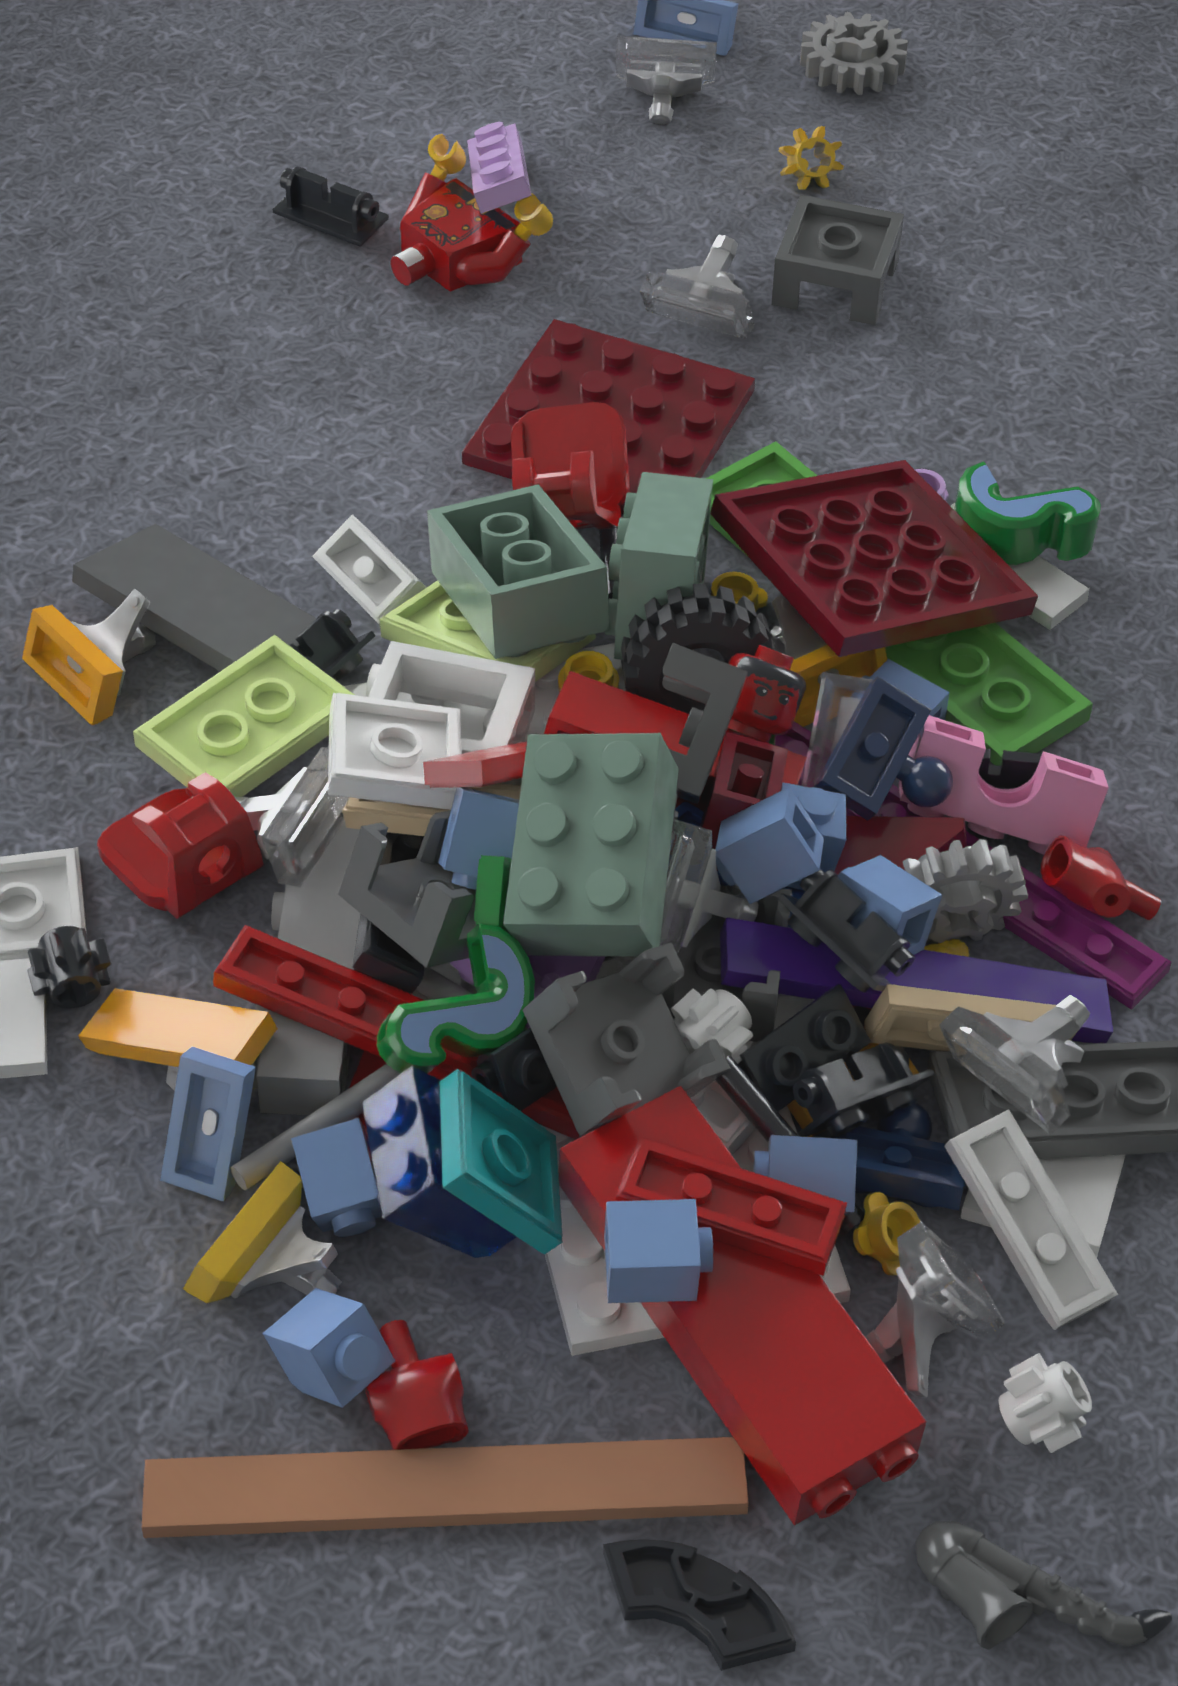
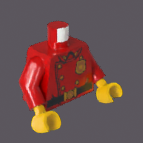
(451, 238)

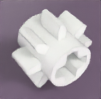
(713, 1016)
(1045, 1403)

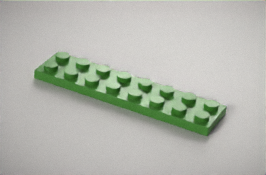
(989, 674)

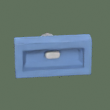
(688, 21)
(206, 1122)

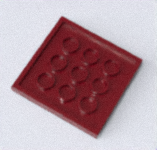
(669, 403)
(872, 557)

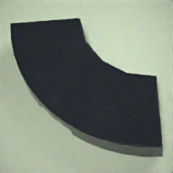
(723, 1606)

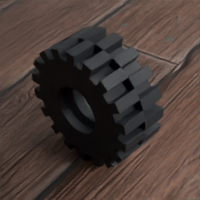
(694, 624)

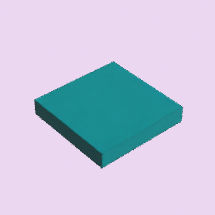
(500, 1162)

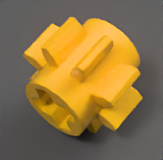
(823, 151)

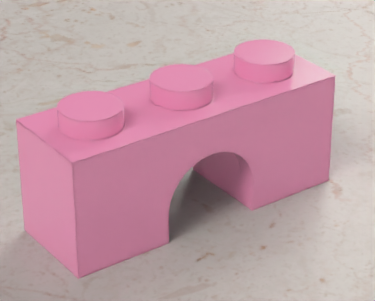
(1056, 801)

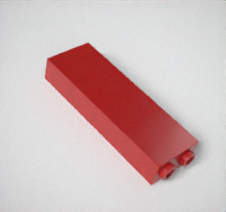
(762, 1338)

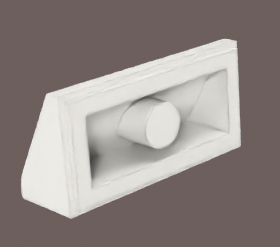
(367, 569)

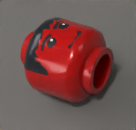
(769, 694)

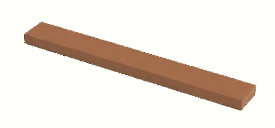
(443, 1487)

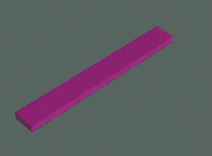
(1050, 920)

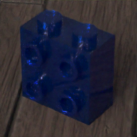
(407, 1164)

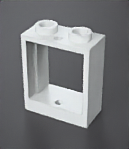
(462, 680)

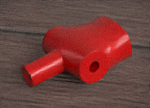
(1094, 880)
(417, 1399)

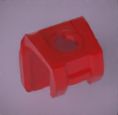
(576, 459)
(182, 846)

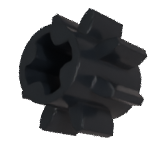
(69, 967)

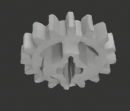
(853, 53)
(974, 887)

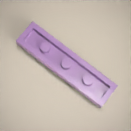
(498, 166)

